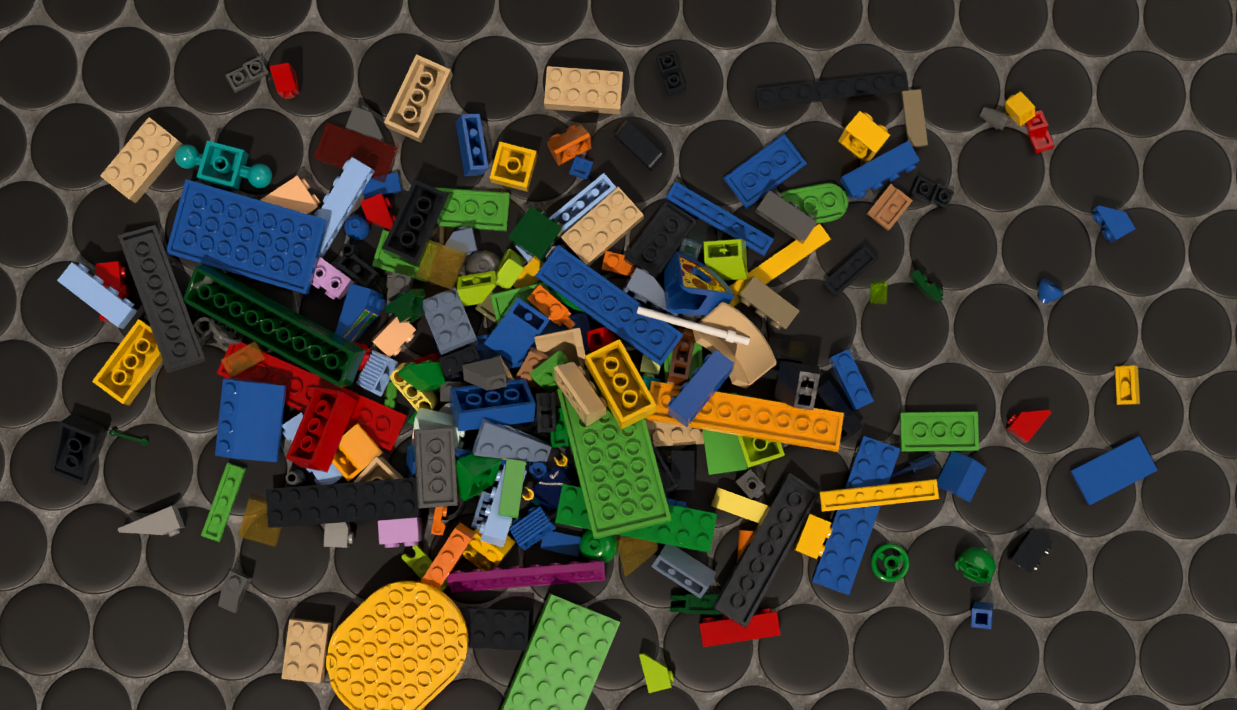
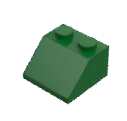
(475, 474)

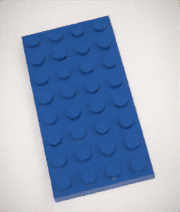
(247, 236)

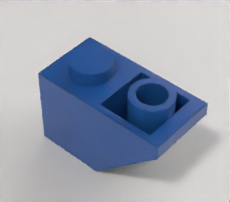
(1113, 222)

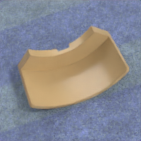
(570, 343)
(751, 359)

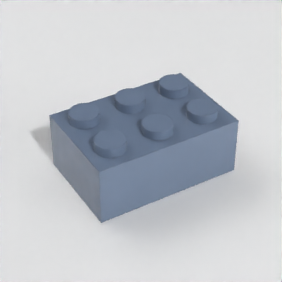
(449, 322)

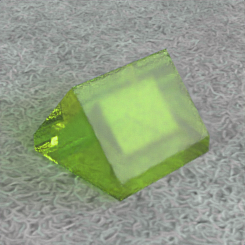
(879, 293)

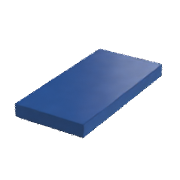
(765, 171)
(1113, 470)

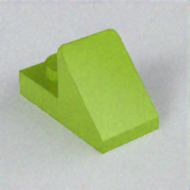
(509, 269)

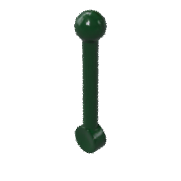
(143, 441)

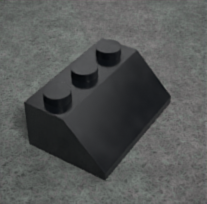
(829, 399)

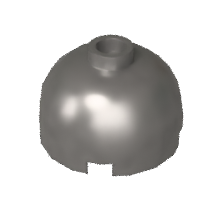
(482, 262)

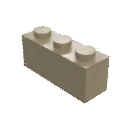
(767, 303)

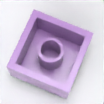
(399, 531)

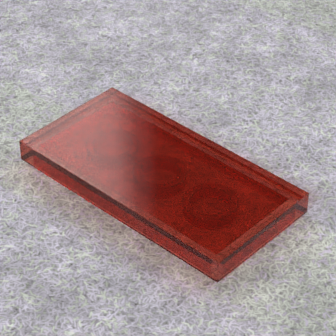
(340, 145)

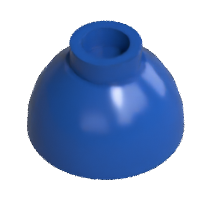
(357, 227)
(1048, 291)

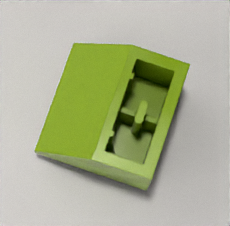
(727, 258)

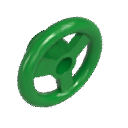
(903, 557)

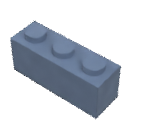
(684, 570)

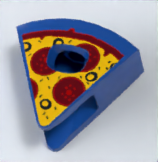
(693, 287)

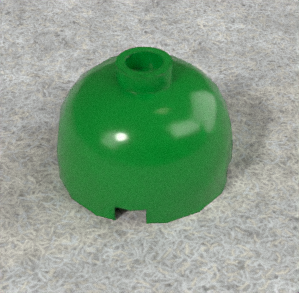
(598, 549)
(976, 564)

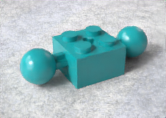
(217, 155)

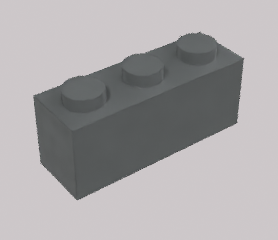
(786, 216)

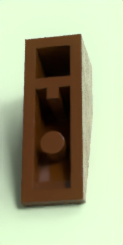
(681, 358)

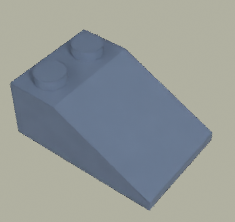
(646, 291)

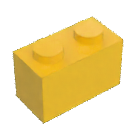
(812, 536)

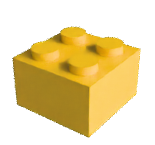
(513, 166)

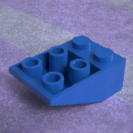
(516, 330)

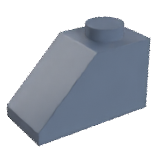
(463, 240)

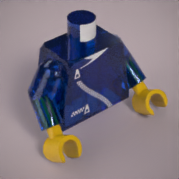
(549, 489)

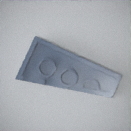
(500, 442)

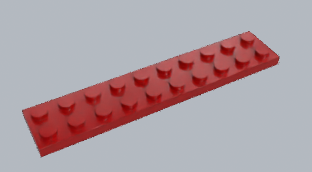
(377, 420)

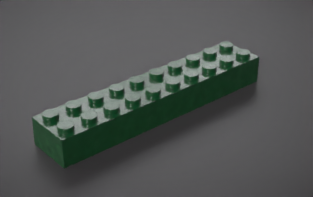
(274, 325)

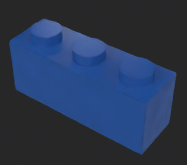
(472, 144)
(851, 380)

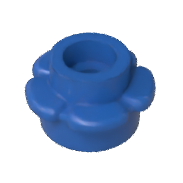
(533, 470)

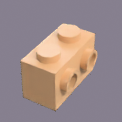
(393, 336)

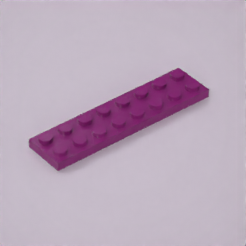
(525, 577)

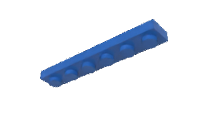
(719, 218)

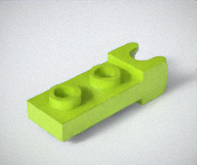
(420, 563)

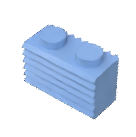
(376, 373)

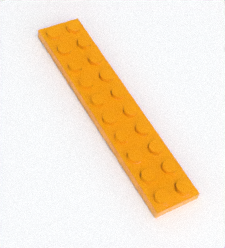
(756, 418)

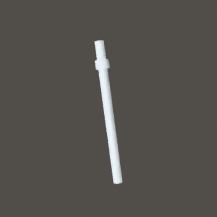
(729, 335)

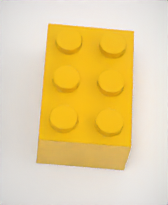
(864, 137)

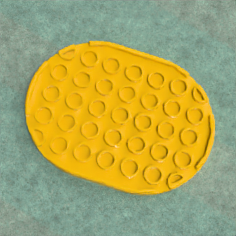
(397, 648)

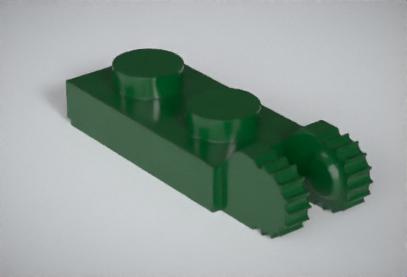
(695, 605)

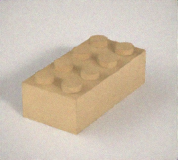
(583, 90)
(418, 98)
(141, 160)
(602, 227)

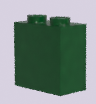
(536, 233)

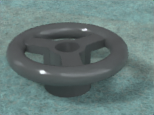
(224, 333)

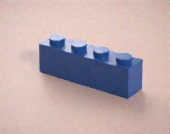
(880, 170)
(700, 388)

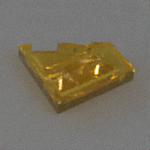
(635, 552)

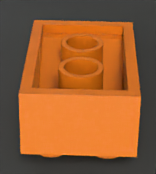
(569, 144)

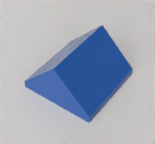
(961, 476)

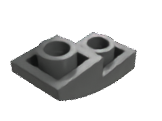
(247, 75)

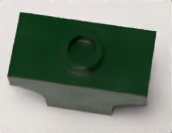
(407, 306)

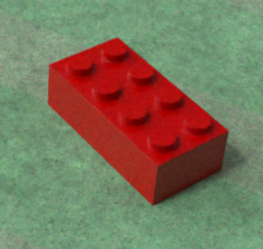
(321, 429)

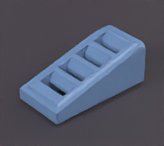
(485, 496)

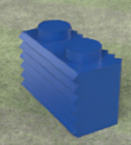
(531, 527)

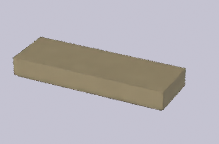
(914, 118)

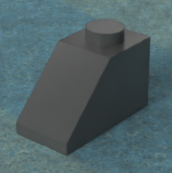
(364, 123)
(398, 284)
(486, 373)
(234, 591)

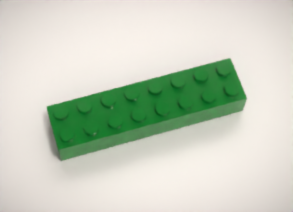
(686, 529)

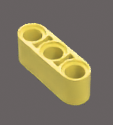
(415, 398)
(738, 505)

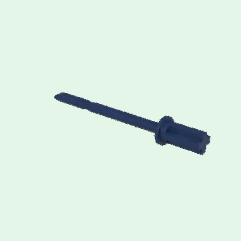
(915, 465)

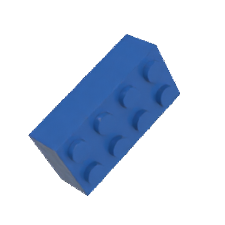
(502, 406)

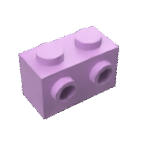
(330, 279)

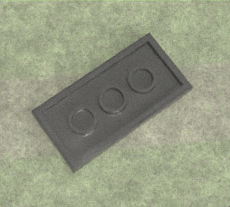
(435, 467)

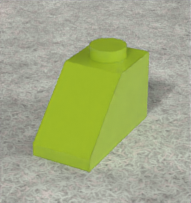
(476, 287)
(655, 674)

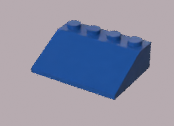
(250, 420)

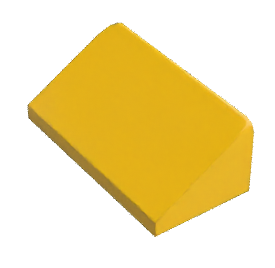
(1127, 385)

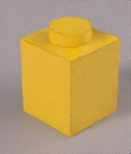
(1020, 108)

